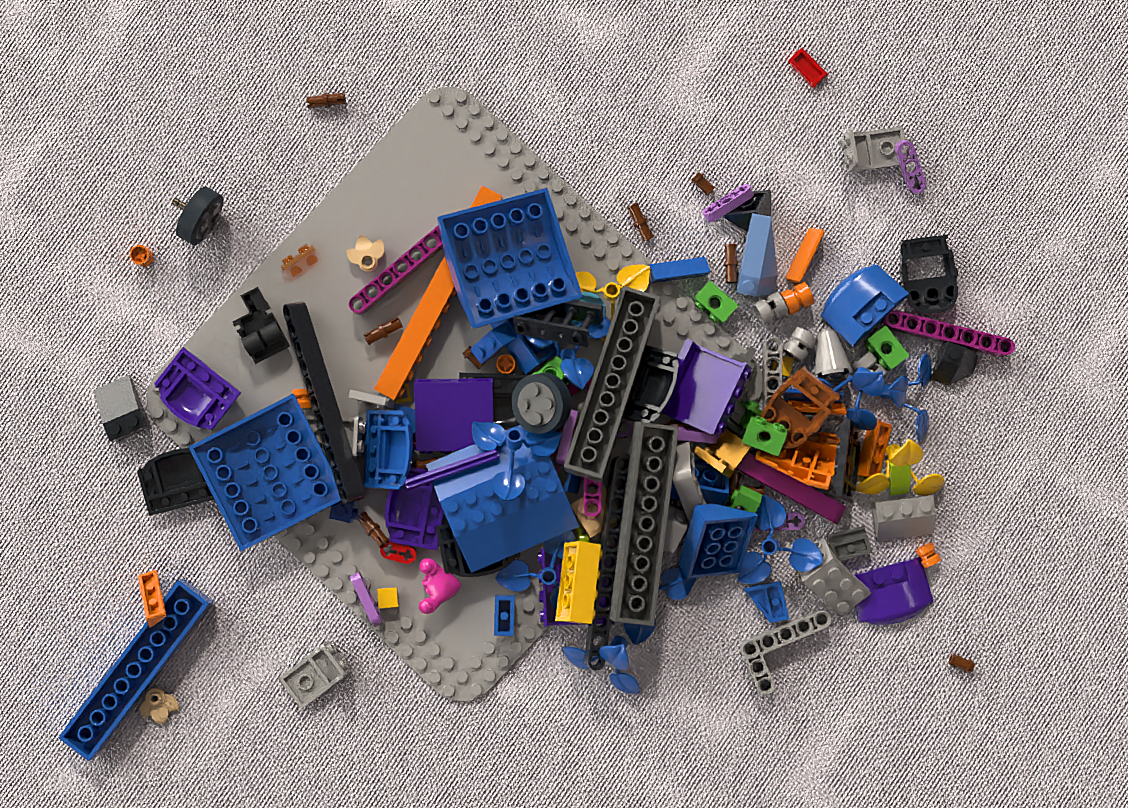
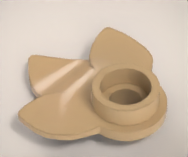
(364, 251)
(158, 708)

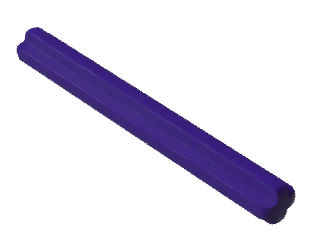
(451, 469)

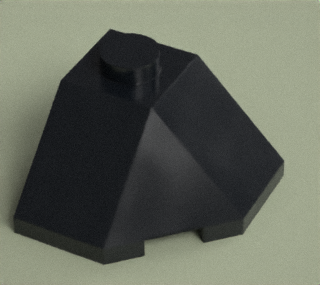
(758, 204)
(953, 363)

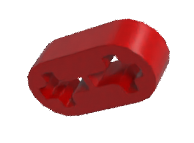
(396, 557)

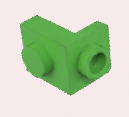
(752, 410)

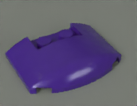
(195, 391)
(414, 514)
(896, 591)

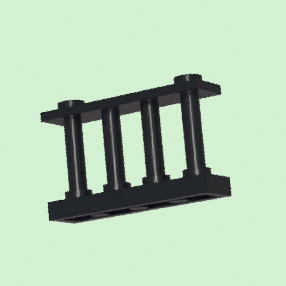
(570, 310)

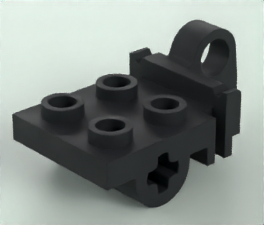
(259, 330)

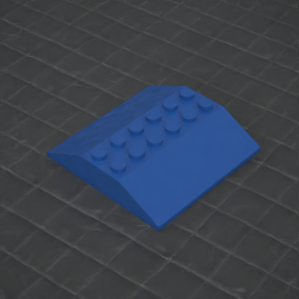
(508, 258)
(266, 472)
(495, 528)

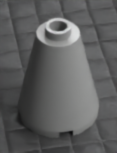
(830, 358)

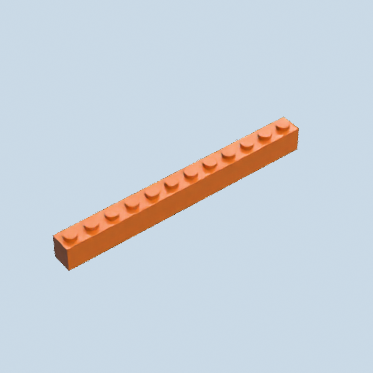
(423, 322)

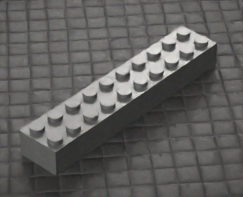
(612, 384)
(644, 523)

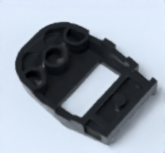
(933, 293)

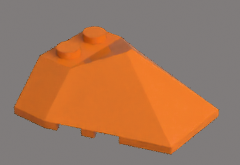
(809, 463)

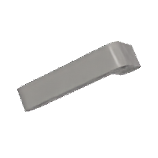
(767, 374)
(685, 478)
(777, 641)

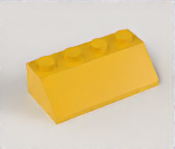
(578, 582)

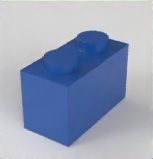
(493, 343)
(504, 615)

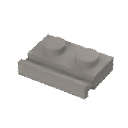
(365, 399)

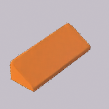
(804, 255)
(812, 408)
(873, 449)
(152, 597)

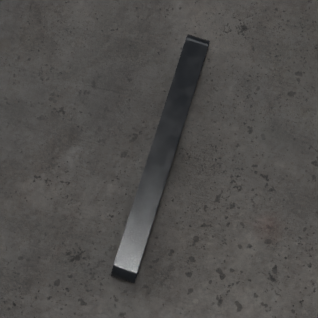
(323, 402)
(606, 533)

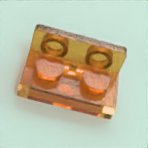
(303, 251)

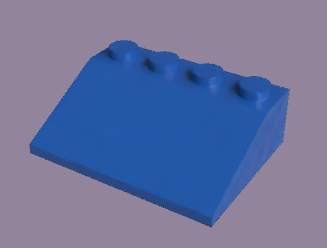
(716, 541)

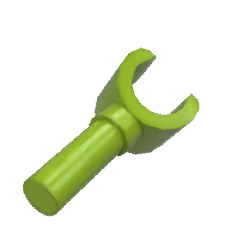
(581, 537)

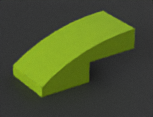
(899, 479)

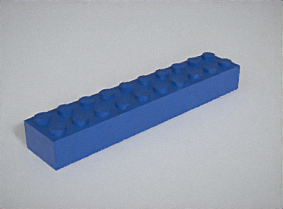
(135, 671)

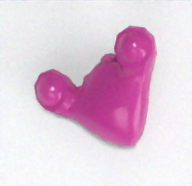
(437, 584)

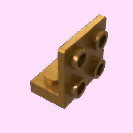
(725, 454)

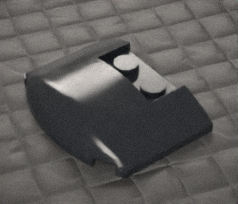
(653, 385)
(502, 396)
(847, 460)
(172, 482)
(454, 561)

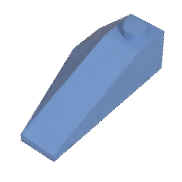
(759, 265)

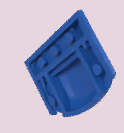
(862, 302)
(387, 449)

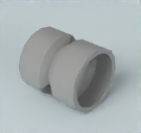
(765, 313)
(803, 339)
(869, 362)

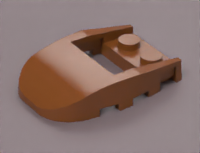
(799, 425)

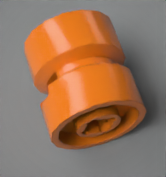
(799, 297)

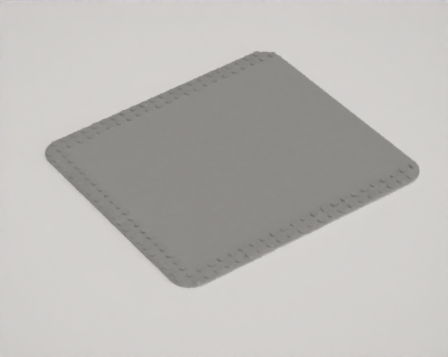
(413, 175)

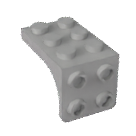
(871, 149)
(354, 427)
(834, 582)
(315, 673)

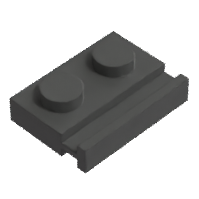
(849, 543)

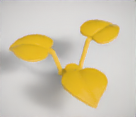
(631, 276)
(899, 456)

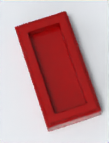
(807, 67)

